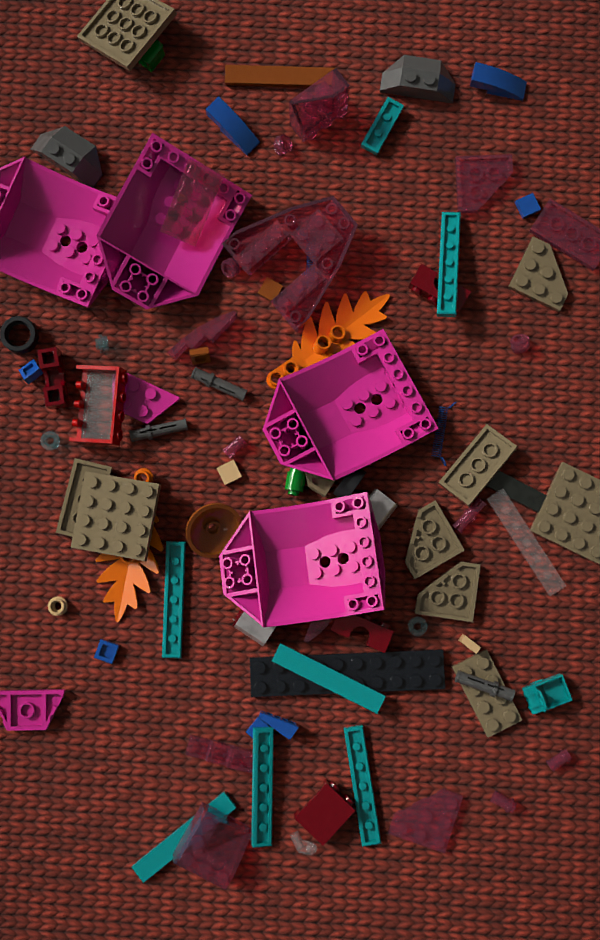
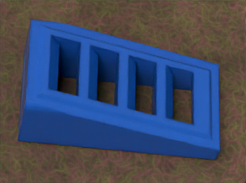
(283, 726)

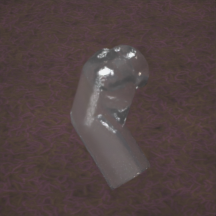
(303, 846)

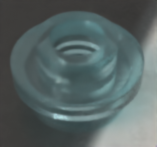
(101, 343)
(44, 440)
(422, 630)

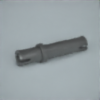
(218, 383)
(158, 430)
(492, 688)

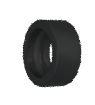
(9, 324)
(349, 483)

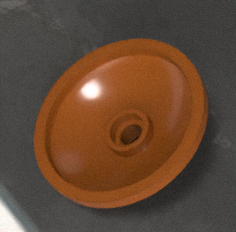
(211, 541)

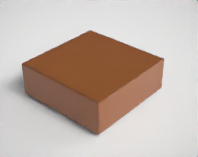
(270, 289)
(200, 355)

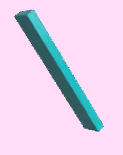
(448, 264)
(174, 599)
(328, 678)
(362, 785)
(262, 787)
(163, 852)

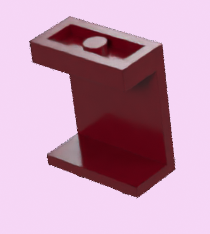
(325, 812)

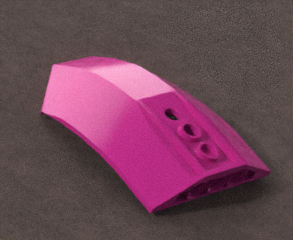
(36, 215)
(148, 263)
(315, 419)
(276, 566)

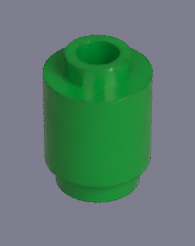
(295, 482)

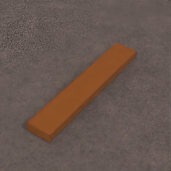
(273, 75)

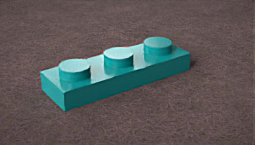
(382, 126)

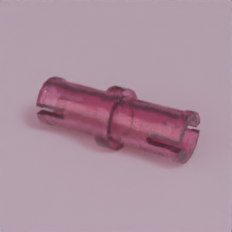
(469, 515)

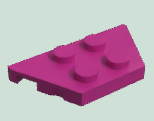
(146, 400)
(29, 708)

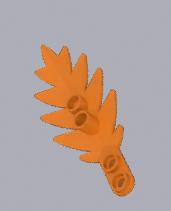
(332, 335)
(129, 571)

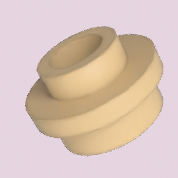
(51, 606)

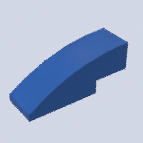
(497, 82)
(232, 126)

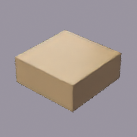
(229, 472)
(469, 643)

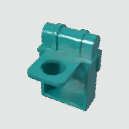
(547, 693)

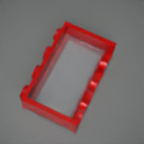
(100, 405)

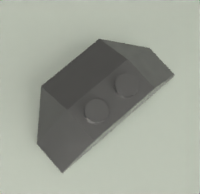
(418, 79)
(70, 154)

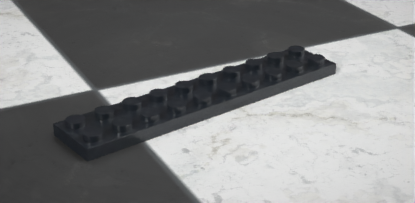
(376, 670)

